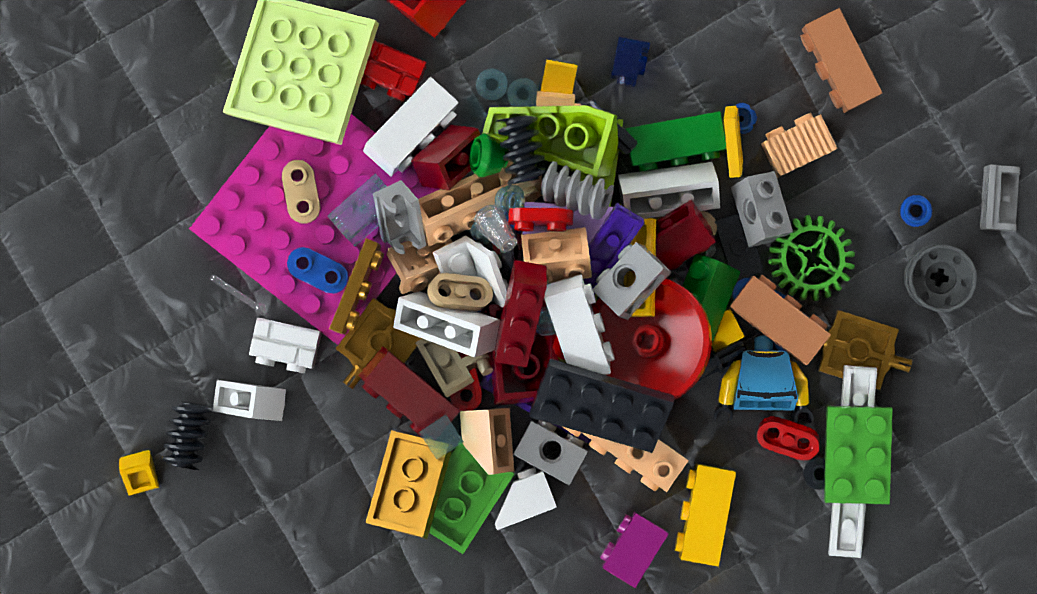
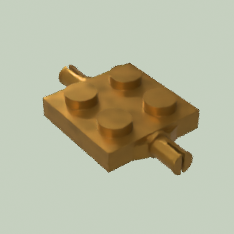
(370, 334)
(860, 343)

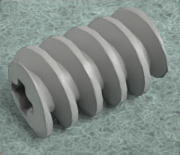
(576, 193)

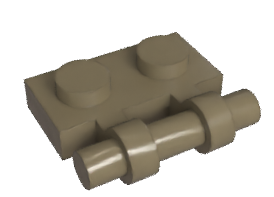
(449, 368)

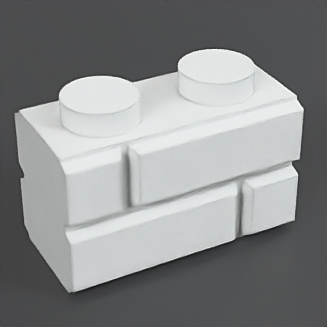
(286, 344)

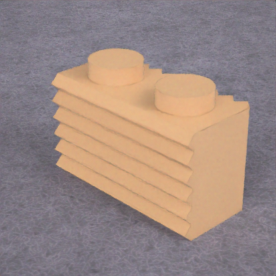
(798, 145)

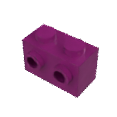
(633, 549)

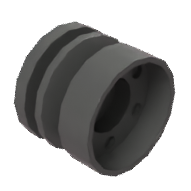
(949, 294)

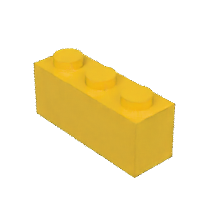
(705, 514)

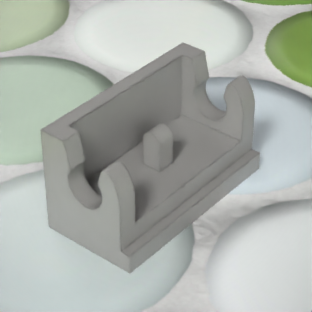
(999, 198)
(399, 216)

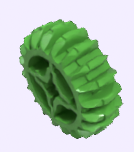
(825, 266)

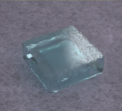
(441, 437)

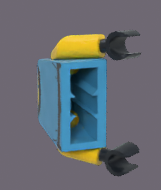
(764, 382)

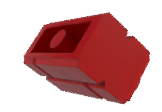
(393, 71)

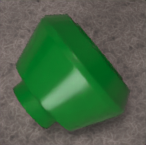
(487, 156)

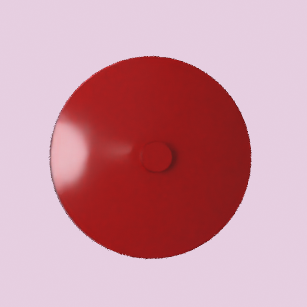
(663, 349)

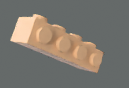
(454, 210)
(657, 468)

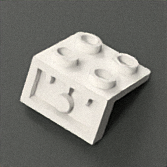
(473, 259)

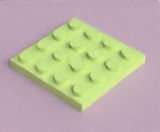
(301, 68)

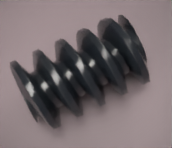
(522, 149)
(186, 435)

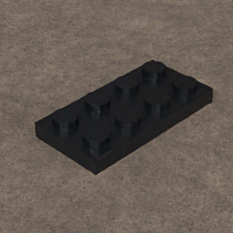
(601, 405)

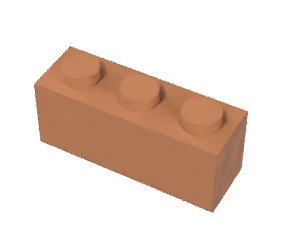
(840, 61)
(780, 319)

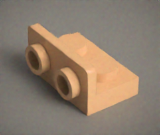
(562, 252)
(416, 266)

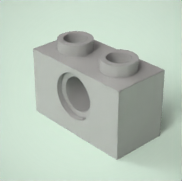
(761, 209)
(649, 275)
(562, 467)

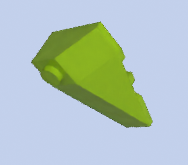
(569, 135)

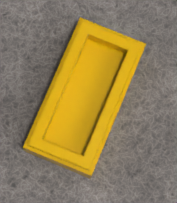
(733, 141)

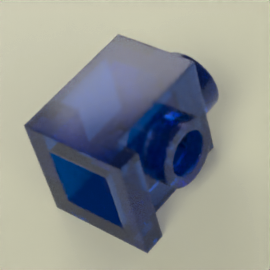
(628, 61)

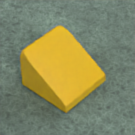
(558, 77)
(727, 332)
(138, 472)

